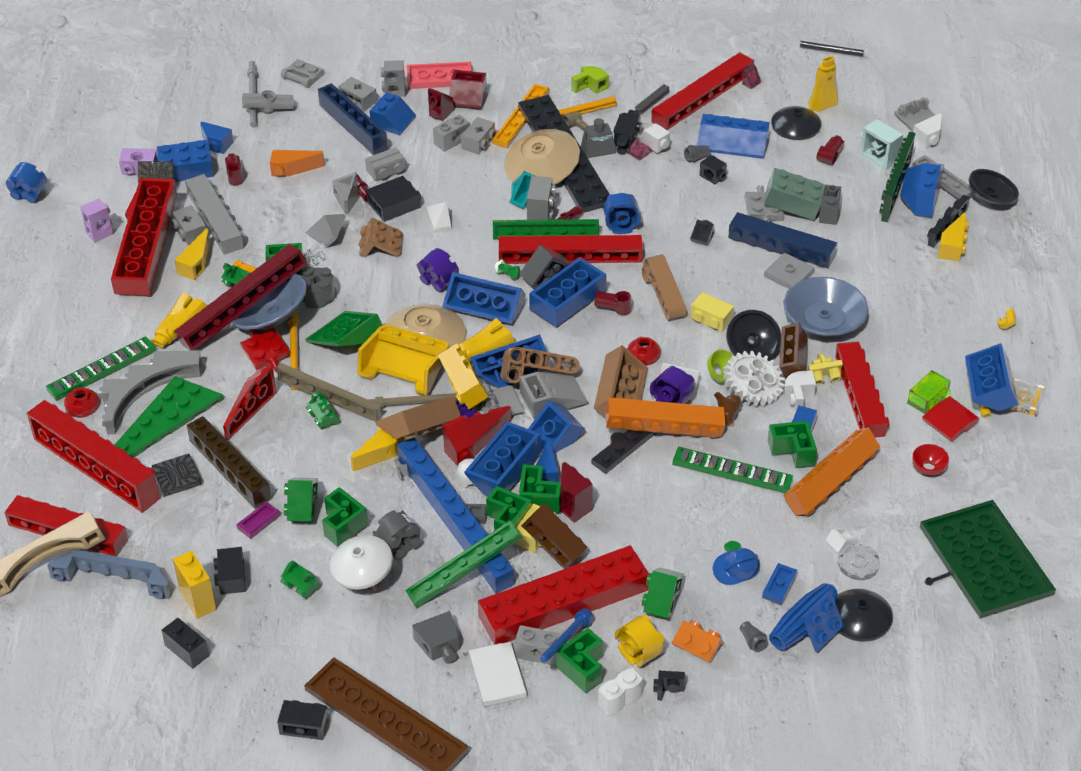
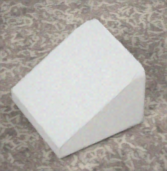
(840, 538)

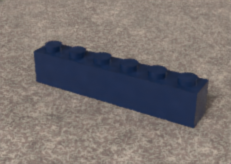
(352, 118)
(782, 239)

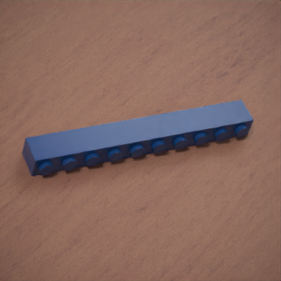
(452, 511)

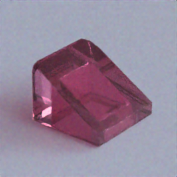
(751, 77)
(639, 150)

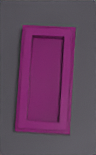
(258, 520)

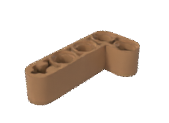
(657, 271)
(541, 363)

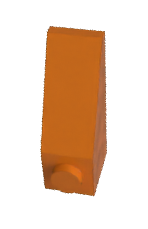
(295, 161)

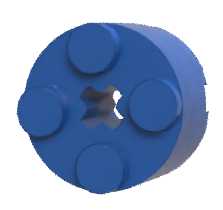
(26, 182)
(621, 213)

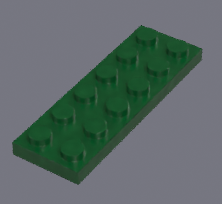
(897, 177)

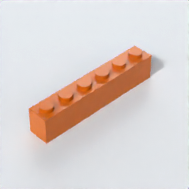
(665, 417)
(832, 472)

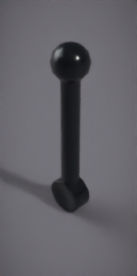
(929, 581)

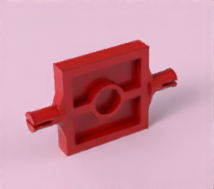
(265, 348)

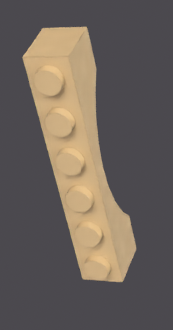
(76, 534)

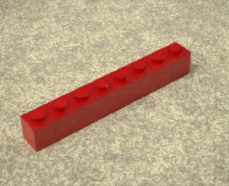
(701, 91)
(588, 247)

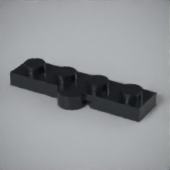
(951, 214)
(620, 448)

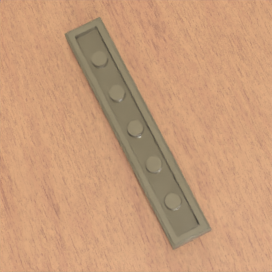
(333, 393)

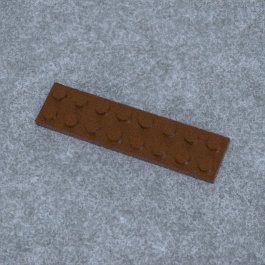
(386, 717)

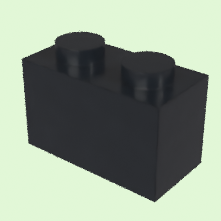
(230, 570)
(185, 642)
(303, 719)

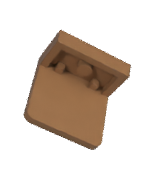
(381, 236)

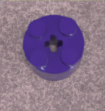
(437, 269)
(673, 386)

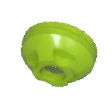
(720, 359)

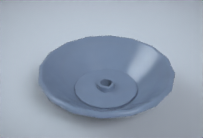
(275, 306)
(826, 306)

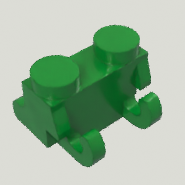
(233, 274)
(322, 410)
(300, 578)

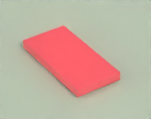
(434, 74)

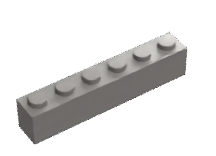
(214, 214)

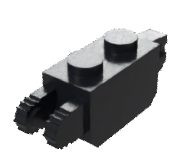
(626, 130)

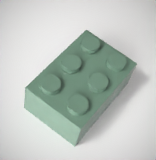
(794, 193)

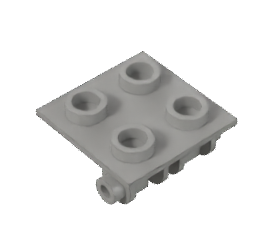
(914, 112)
(499, 398)

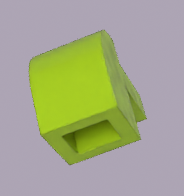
(591, 78)

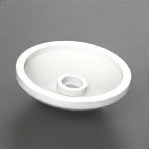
(361, 562)

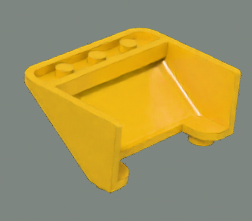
(402, 355)

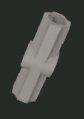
(267, 101)

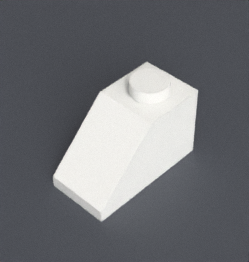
(928, 131)

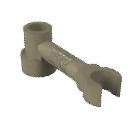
(574, 119)

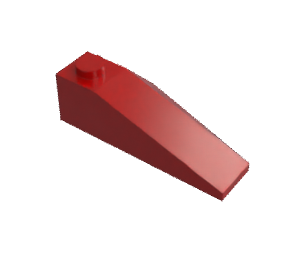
(252, 397)
(468, 436)

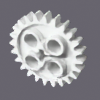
(753, 378)

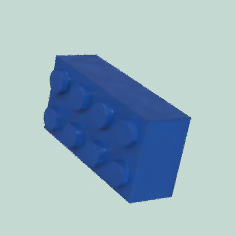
(567, 291)

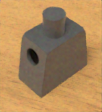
(437, 637)

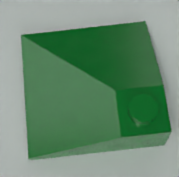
(347, 329)

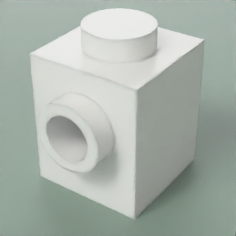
(656, 138)

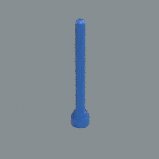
(582, 619)

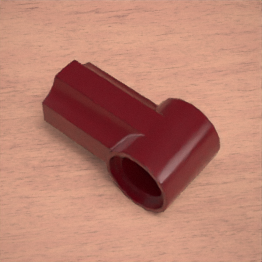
(830, 151)
(234, 169)
(619, 302)

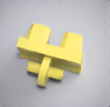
(825, 366)

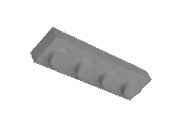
(949, 181)

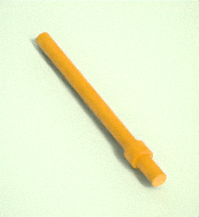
(293, 322)

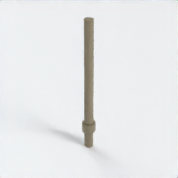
(410, 400)

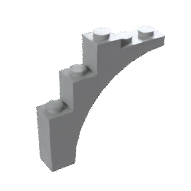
(140, 379)

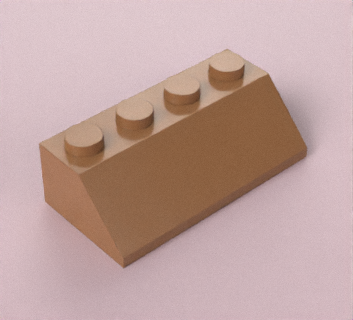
(621, 377)
(420, 418)

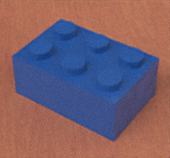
(188, 159)

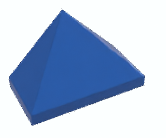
(547, 460)

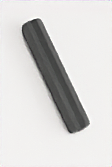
(652, 98)

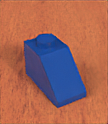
(218, 137)

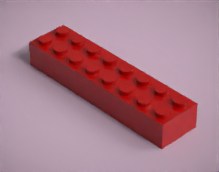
(144, 237)
(94, 456)
(563, 594)

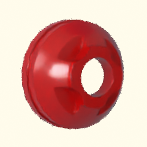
(647, 355)
(81, 406)
(932, 455)

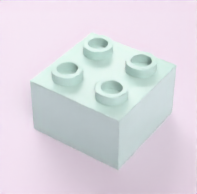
(880, 144)

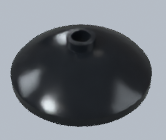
(796, 123)
(993, 187)
(758, 327)
(864, 615)

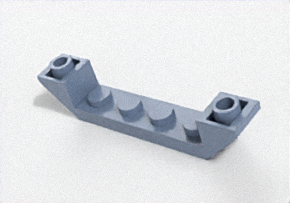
(66, 566)

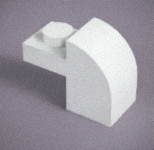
(799, 386)

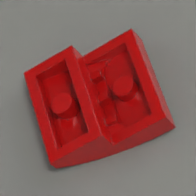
(950, 418)

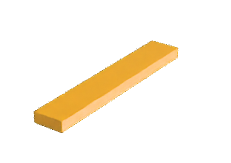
(516, 120)

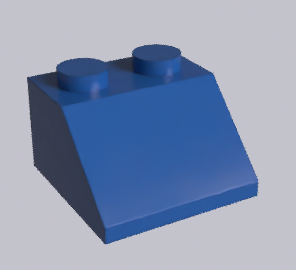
(392, 114)
(556, 426)

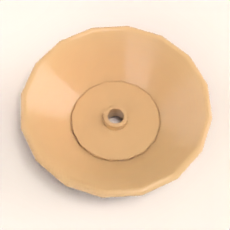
(543, 154)
(430, 321)

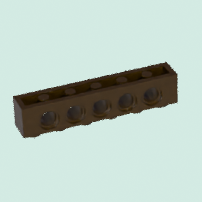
(229, 462)

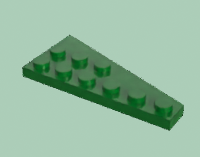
(166, 414)

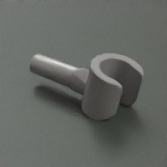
(402, 470)

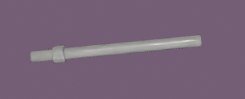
(252, 74)

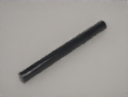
(831, 48)

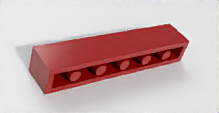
(861, 388)
(43, 518)

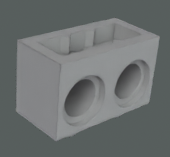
(393, 77)

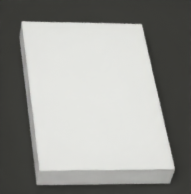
(497, 674)

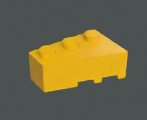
(463, 377)

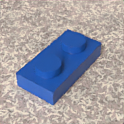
(779, 583)

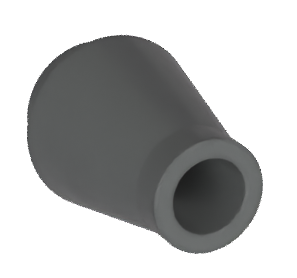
(695, 152)
(754, 637)

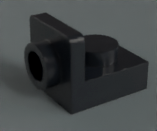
(702, 232)
(668, 681)

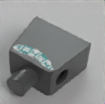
(598, 139)

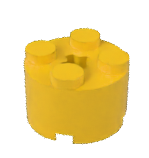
(639, 641)

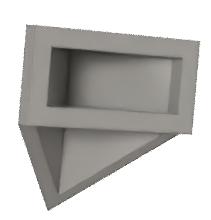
(346, 191)
(327, 229)

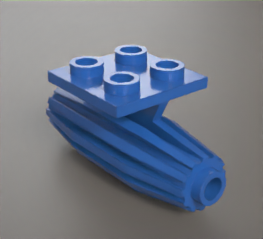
(811, 615)

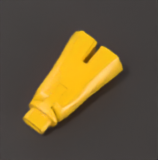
(825, 87)
(182, 311)
(487, 339)

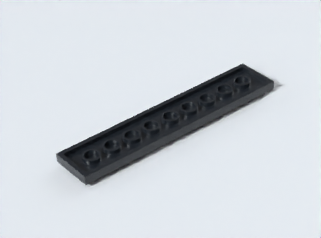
(583, 183)

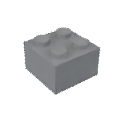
(540, 198)

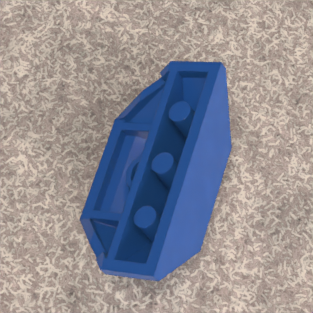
(922, 188)
(489, 364)

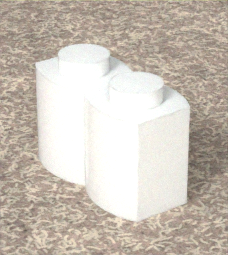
(620, 691)

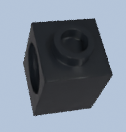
(713, 169)

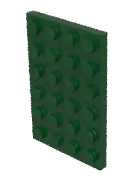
(987, 558)

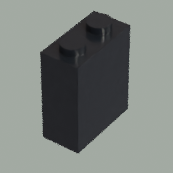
(393, 198)

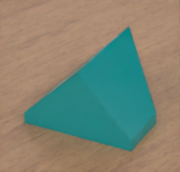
(520, 189)

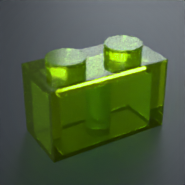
(929, 392)

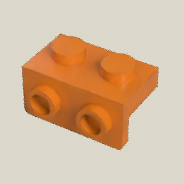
(697, 641)

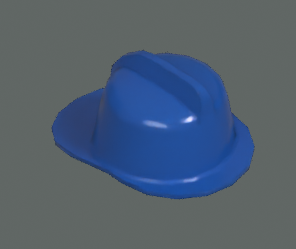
(736, 566)

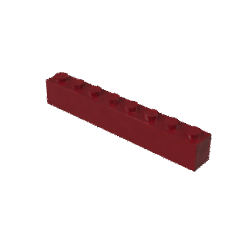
(240, 297)

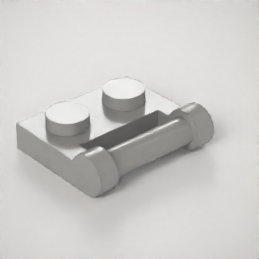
(303, 73)

